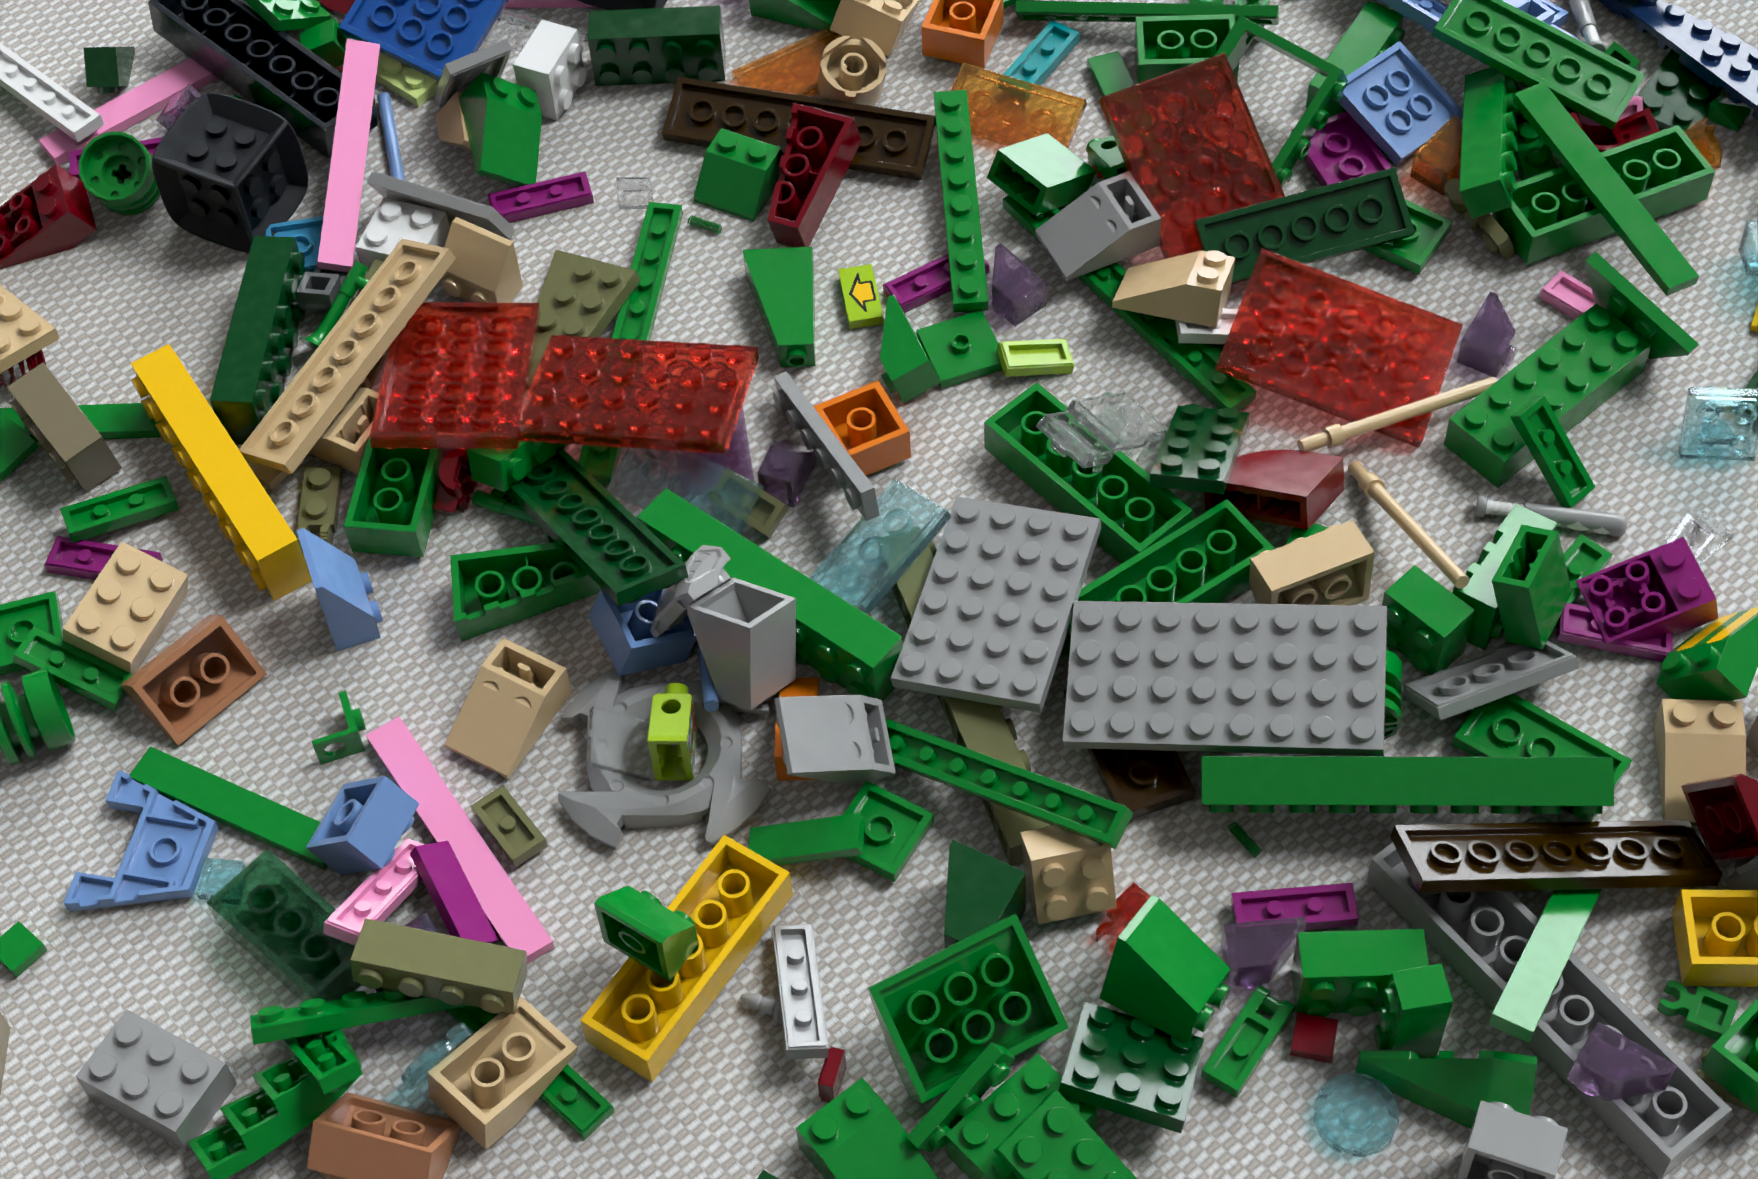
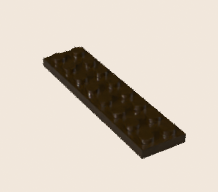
(891, 139)
(1554, 856)

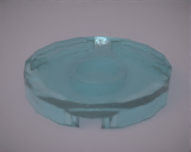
(417, 1071)
(1356, 1114)

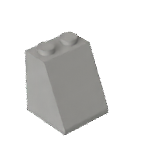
(746, 640)

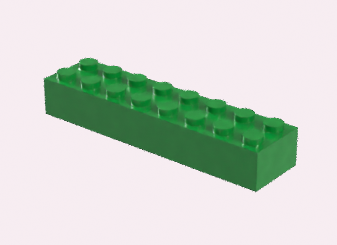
(830, 632)

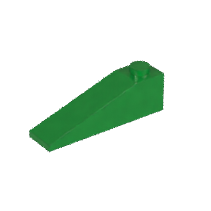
(1453, 1084)

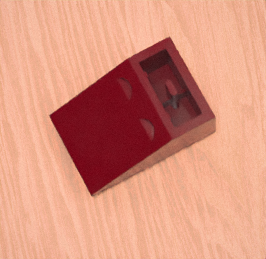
(45, 218)

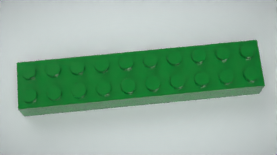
(1411, 781)

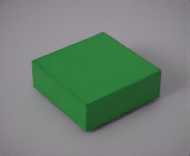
(19, 949)

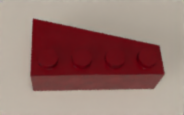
(810, 172)

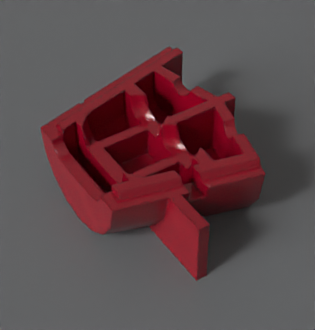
(454, 482)

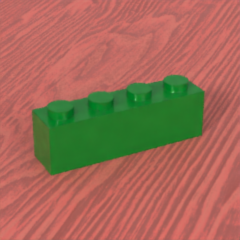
(1367, 37)

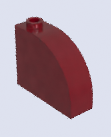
(1283, 486)

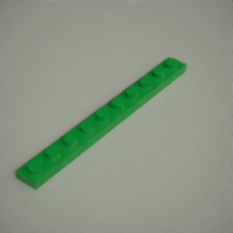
(640, 309)
(1192, 360)

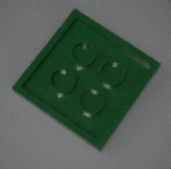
(1130, 1068)

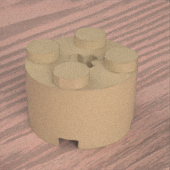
(852, 71)

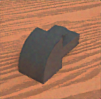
(319, 290)

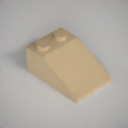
(1179, 288)
(1696, 744)
(500, 1072)

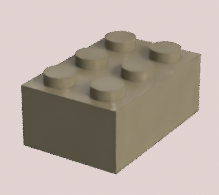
(62, 429)

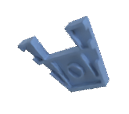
(161, 857)

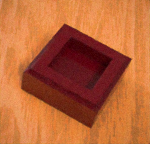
(1314, 1037)
(832, 1074)

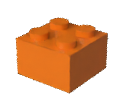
(962, 30)
(868, 427)

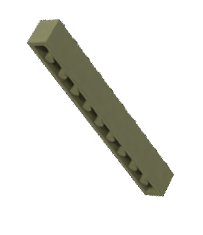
(974, 723)

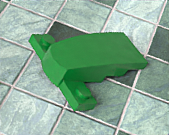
(285, 1103)

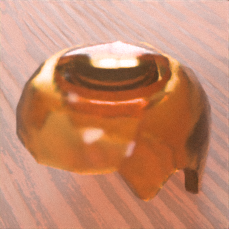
(1706, 142)

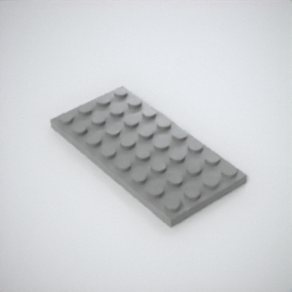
(1227, 678)

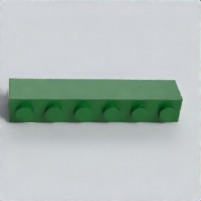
(1488, 142)

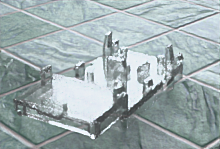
(1101, 426)

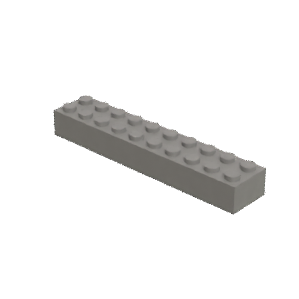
(1483, 942)

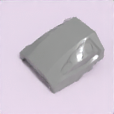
(704, 575)

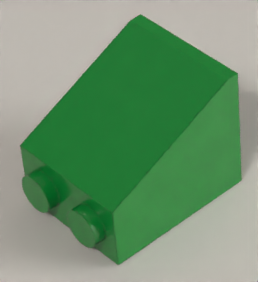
(1165, 973)

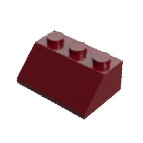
(1726, 814)

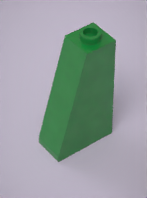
(786, 300)

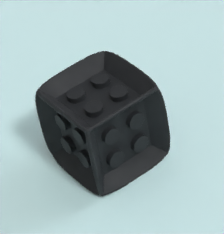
(229, 170)

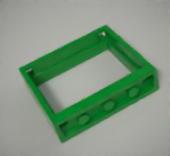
(1318, 110)

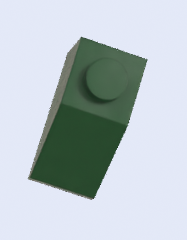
(108, 67)

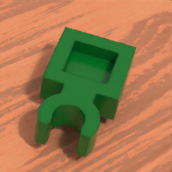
(1704, 1012)

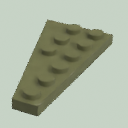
(579, 298)

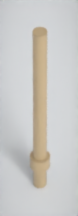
(1336, 435)
(1374, 489)

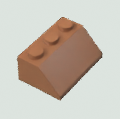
(194, 679)
(380, 1141)

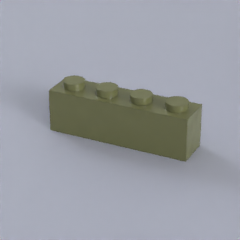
(439, 966)

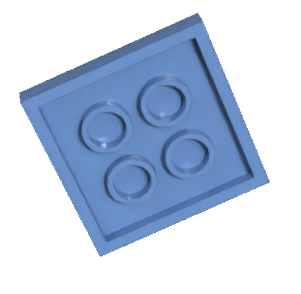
(1397, 102)

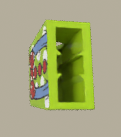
(673, 723)

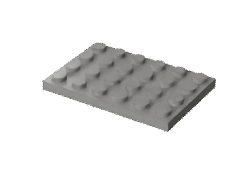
(997, 604)

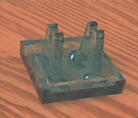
(1720, 424)

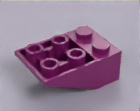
(1654, 588)

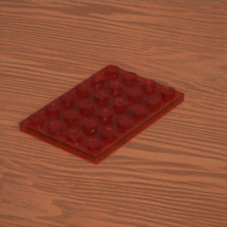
(1191, 148)
(1337, 345)
(457, 377)
(638, 393)

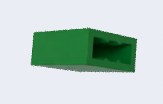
(1040, 174)
(1532, 586)

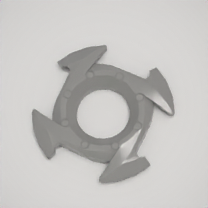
(622, 801)

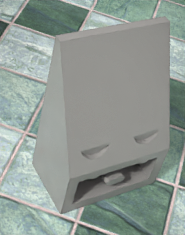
(1101, 227)
(835, 738)

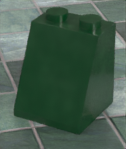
(979, 892)

